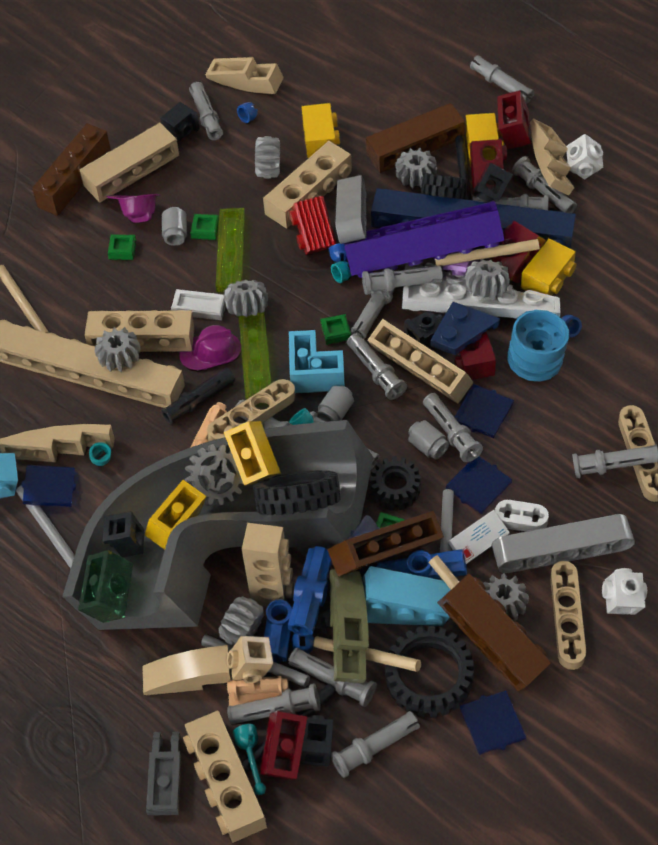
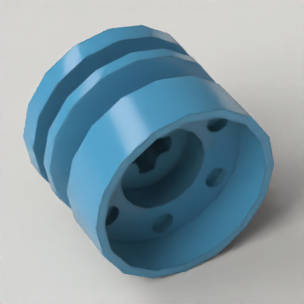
(538, 345)

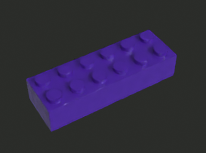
(426, 238)

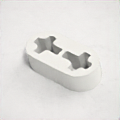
(522, 515)

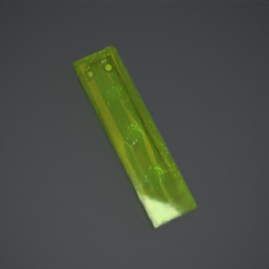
(230, 247)
(254, 353)

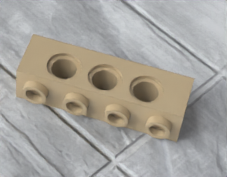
(310, 180)
(153, 329)
(420, 361)
(267, 564)
(248, 816)

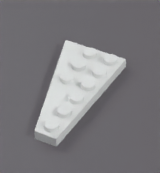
(440, 295)

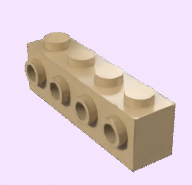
(129, 162)

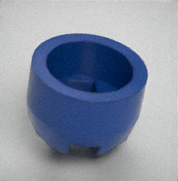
(247, 112)
(337, 252)
(574, 326)
(309, 642)

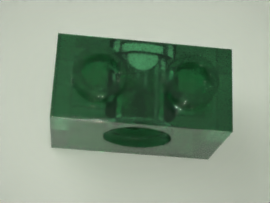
(105, 586)

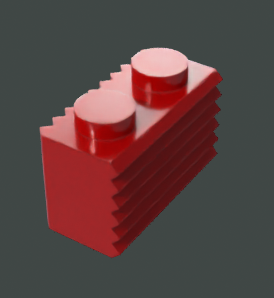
(313, 225)

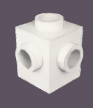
(584, 156)
(624, 592)

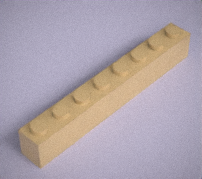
(78, 364)

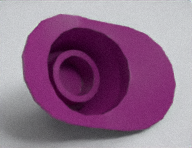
(136, 207)
(211, 348)

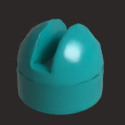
(340, 271)
(302, 417)
(96, 450)

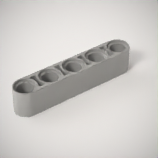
(351, 209)
(563, 543)

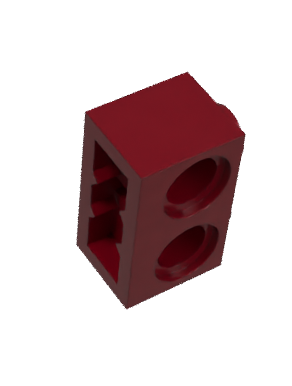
(478, 162)

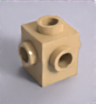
(250, 658)

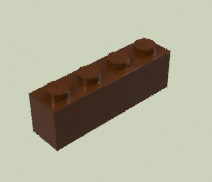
(424, 131)
(63, 177)
(385, 543)
(494, 632)

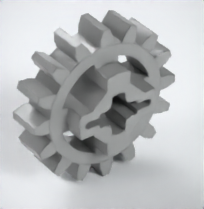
(203, 472)

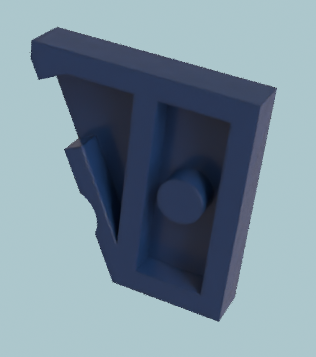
(461, 327)

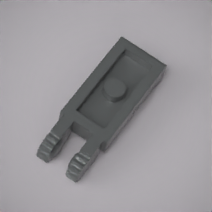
(164, 777)

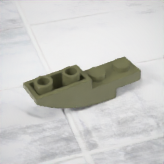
(349, 626)

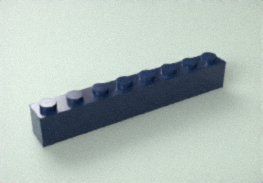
(397, 207)

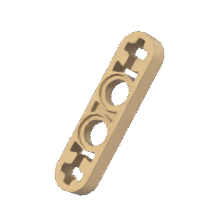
(248, 409)
(641, 430)
(568, 614)

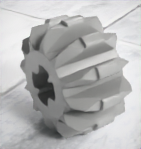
(267, 157)
(413, 165)
(487, 279)
(246, 298)
(117, 349)
(512, 591)
(240, 620)

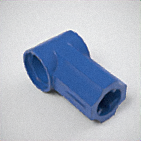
(278, 630)

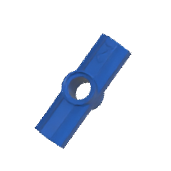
(453, 560)
(310, 591)

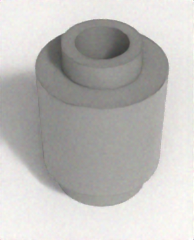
(174, 225)
(335, 404)
(428, 439)

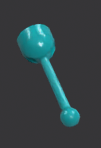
(246, 739)

